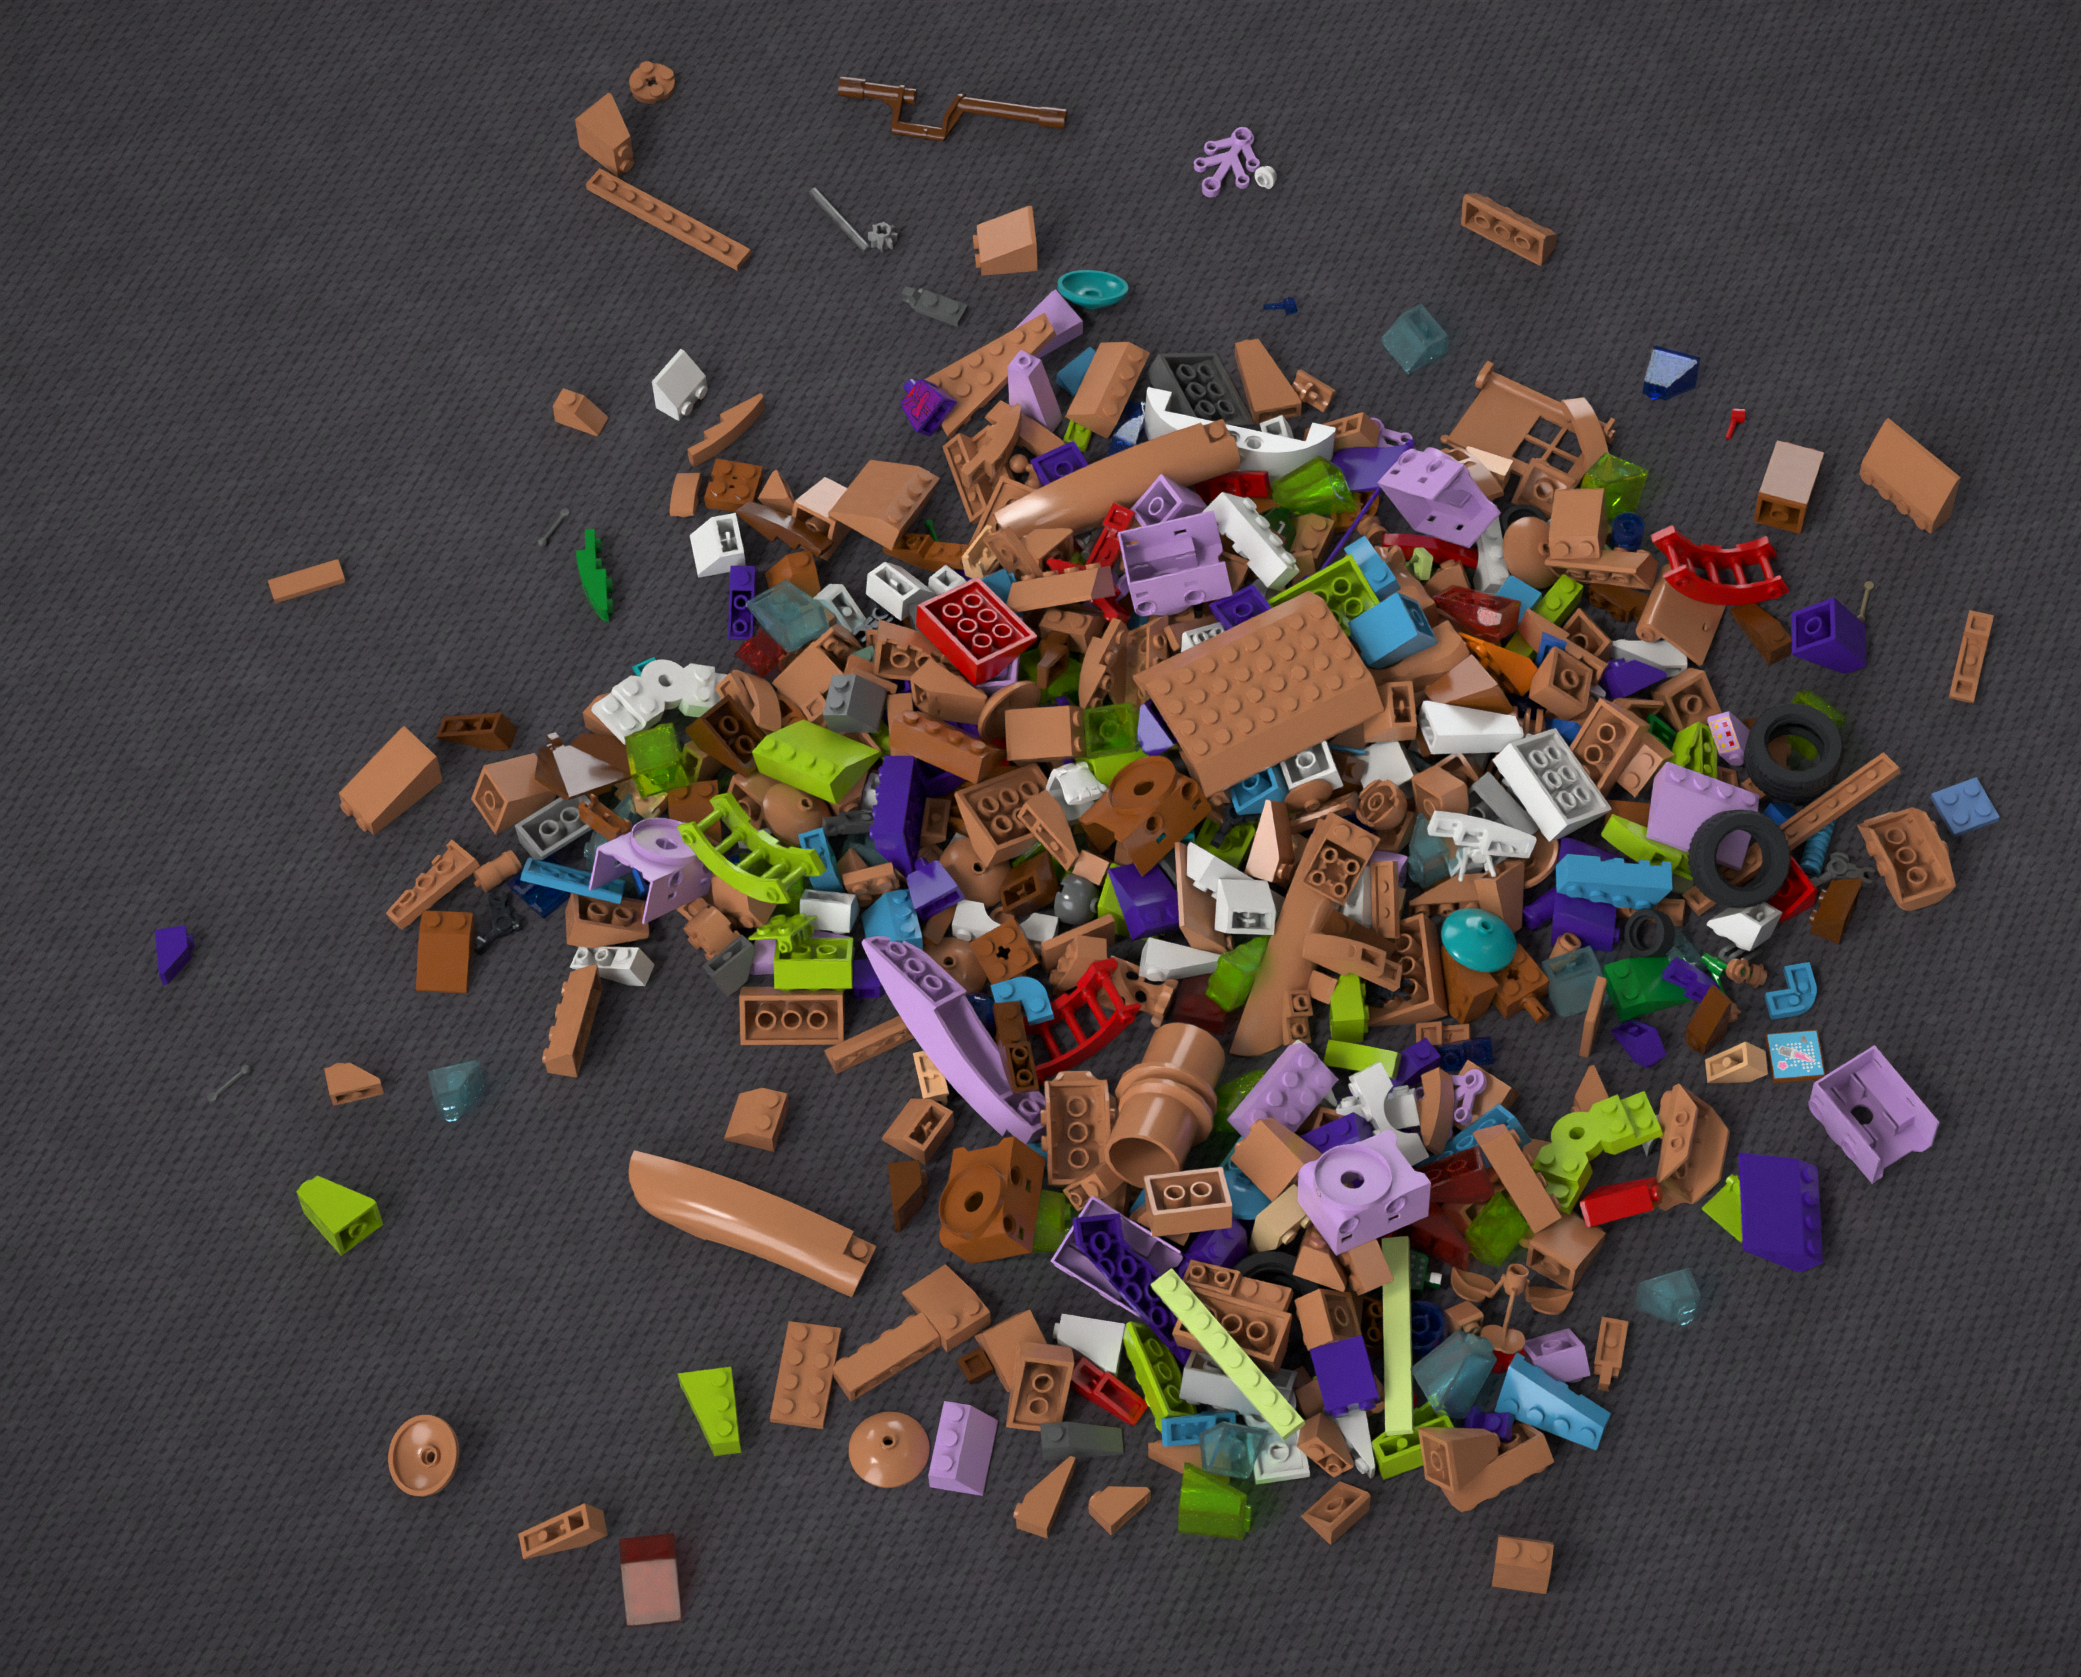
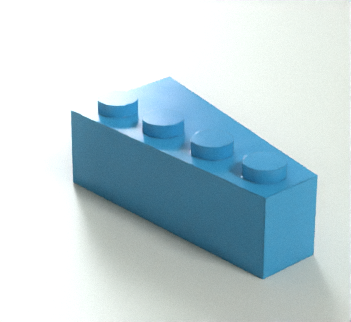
(1550, 1405)

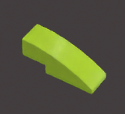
(1358, 1057)

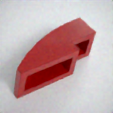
(1106, 1392)

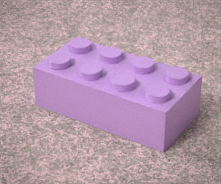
(1286, 1091)

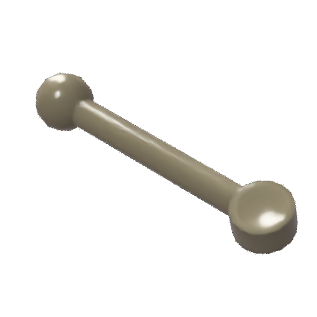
(1868, 586)

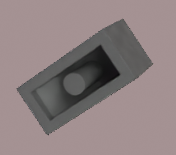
(731, 966)

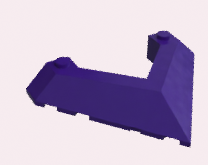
(1104, 1245)

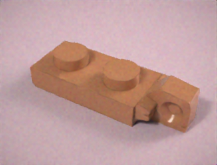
(1609, 1350)

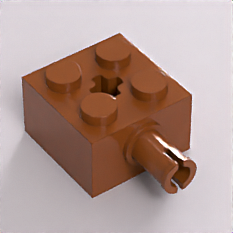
(1012, 937)
(1521, 987)

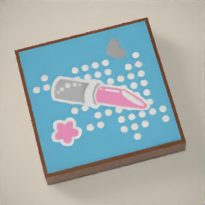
(1795, 1056)

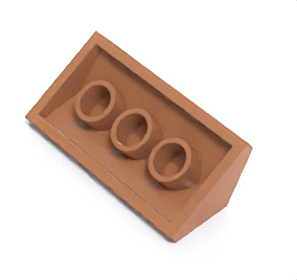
(1306, 820)

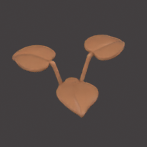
(1543, 1299)

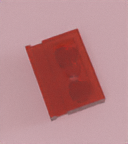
(760, 653)

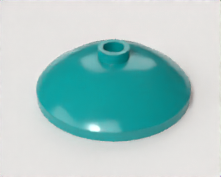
(1092, 288)
(1478, 939)

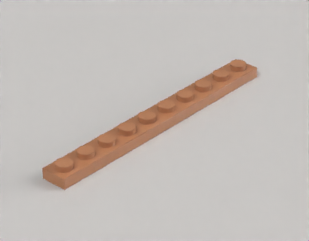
(1807, 822)

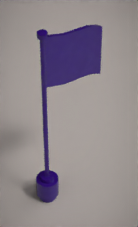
(1362, 471)

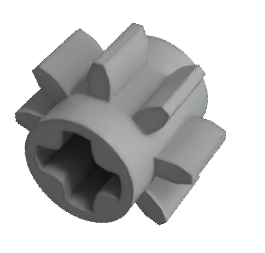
(882, 236)

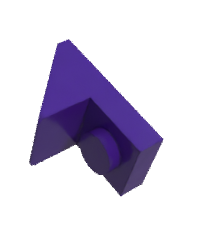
(1494, 1422)

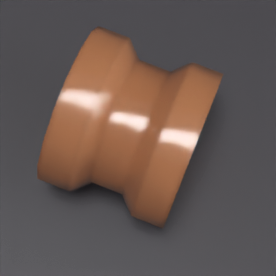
(1371, 529)

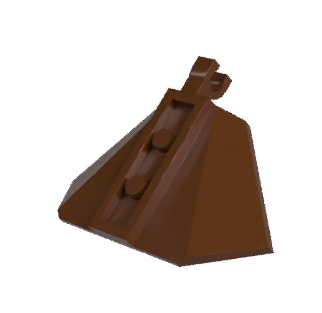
(584, 766)

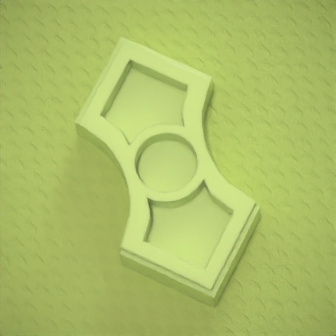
(1420, 564)

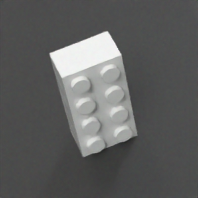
(1311, 765)

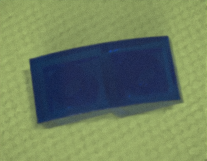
(1456, 1053)

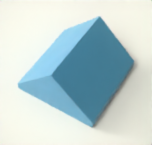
(1518, 590)

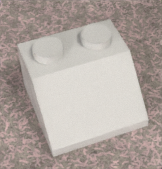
(679, 386)

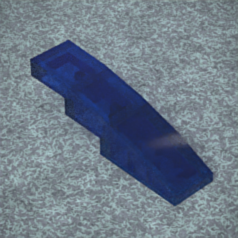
(1129, 427)

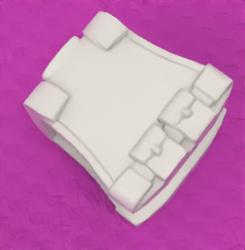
(1074, 789)

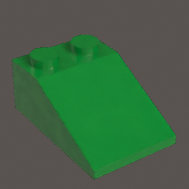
(1638, 987)

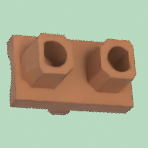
(1313, 391)

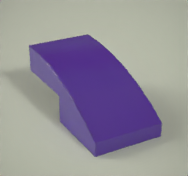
(1688, 977)

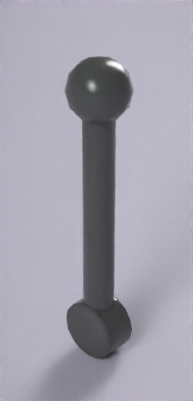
(564, 513)
(212, 1097)

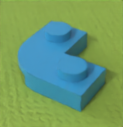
(1029, 994)
(1798, 996)

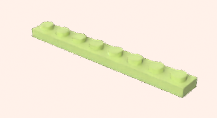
(1228, 1354)

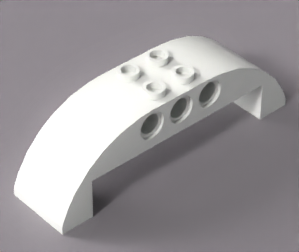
(1256, 449)

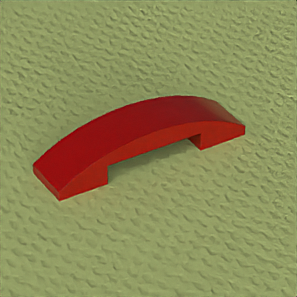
(1108, 546)

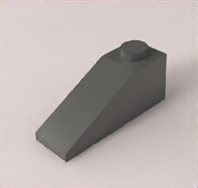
(1079, 1440)

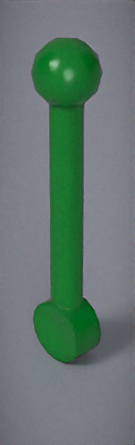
(929, 524)

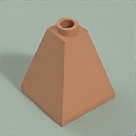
(1456, 1454)

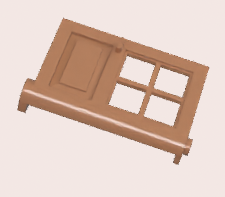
(1506, 414)

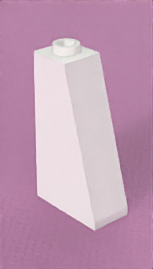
(1466, 730)

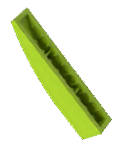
(1554, 607)

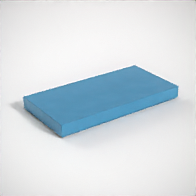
(570, 880)

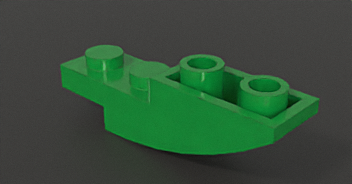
(593, 577)

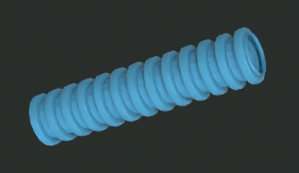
(1816, 849)

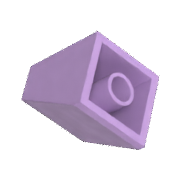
(1167, 501)

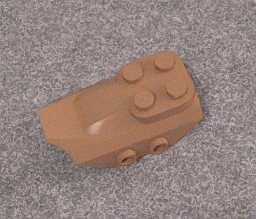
(1142, 650)
(1909, 857)
(1076, 1125)
(1690, 1147)

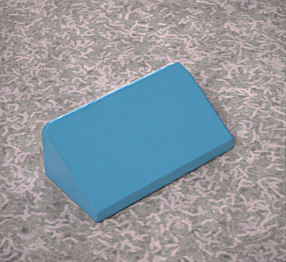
(1073, 374)

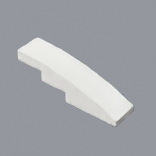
(1482, 833)

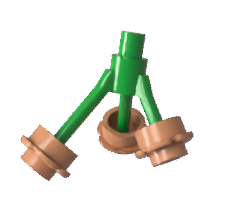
(1736, 970)

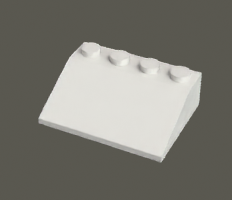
(1551, 784)

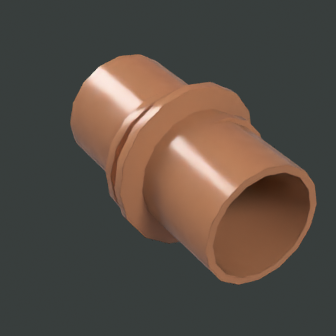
(1165, 1103)

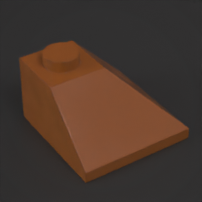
(797, 569)

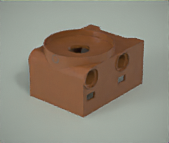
(1143, 804)
(991, 1228)

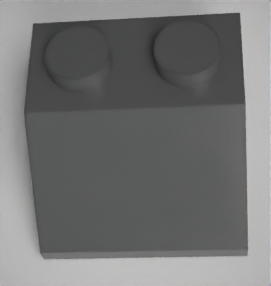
(854, 705)

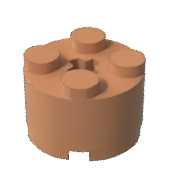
(710, 931)

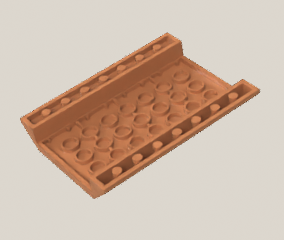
(1262, 692)

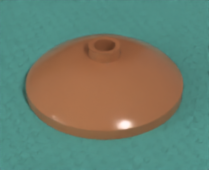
(1526, 550)
(1013, 696)
(792, 812)
(1541, 861)
(976, 886)
(965, 965)
(413, 1451)
(891, 1464)

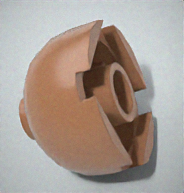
(1381, 805)

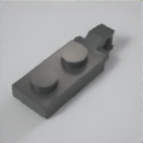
(935, 305)
(848, 823)

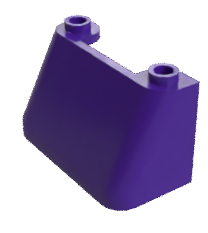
(1585, 919)

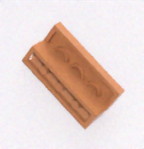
(958, 452)

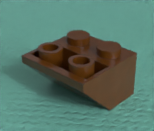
(1029, 886)

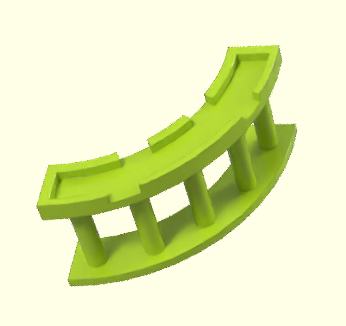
(764, 846)

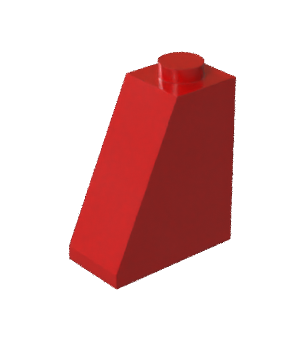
(1621, 1201)

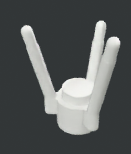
(1474, 853)

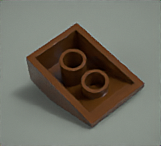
(727, 736)

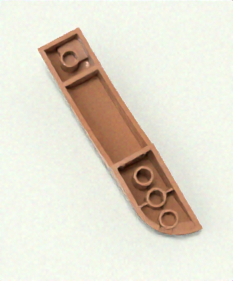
(1086, 495)
(1282, 965)
(749, 1221)

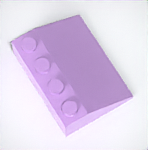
(1685, 800)

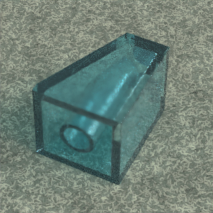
(1455, 1373)

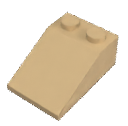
(1278, 1222)

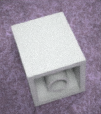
(1390, 762)

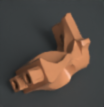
(1157, 996)

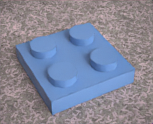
(1964, 807)

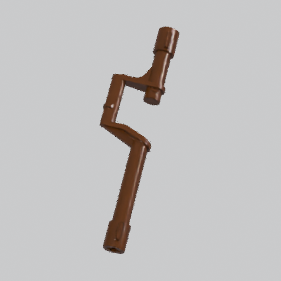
(898, 95)

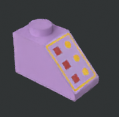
(1729, 736)

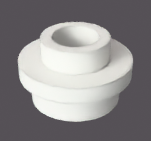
(1265, 177)

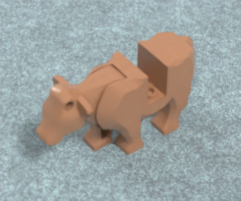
(1432, 663)

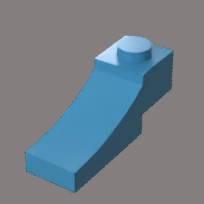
(1373, 568)
(1186, 1429)

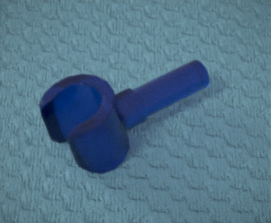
(1287, 304)

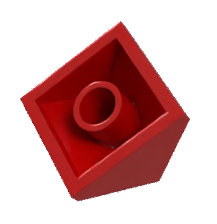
(1796, 893)

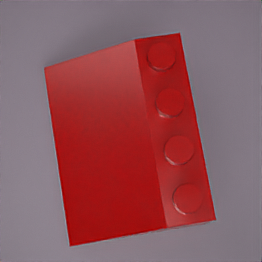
(974, 630)

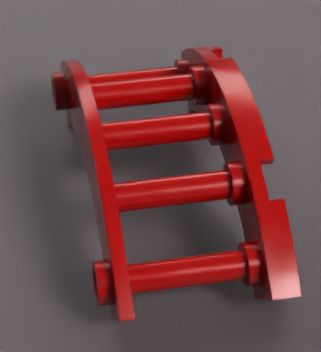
(1713, 558)
(1064, 1008)

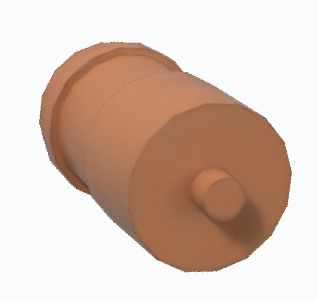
(496, 871)

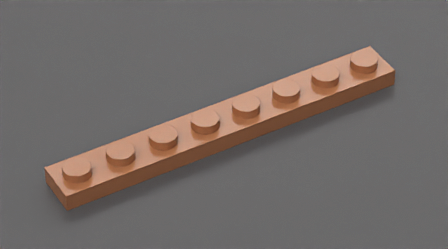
(668, 219)

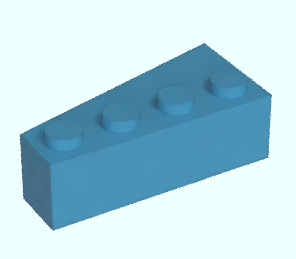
(1614, 881)
(1466, 1140)

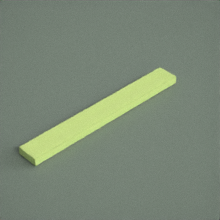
(1398, 1338)

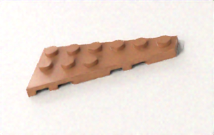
(985, 371)

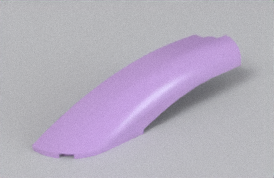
(953, 1036)

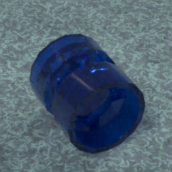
(1627, 532)

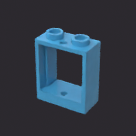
(830, 880)

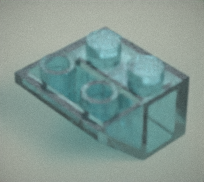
(1415, 339)
(1572, 980)

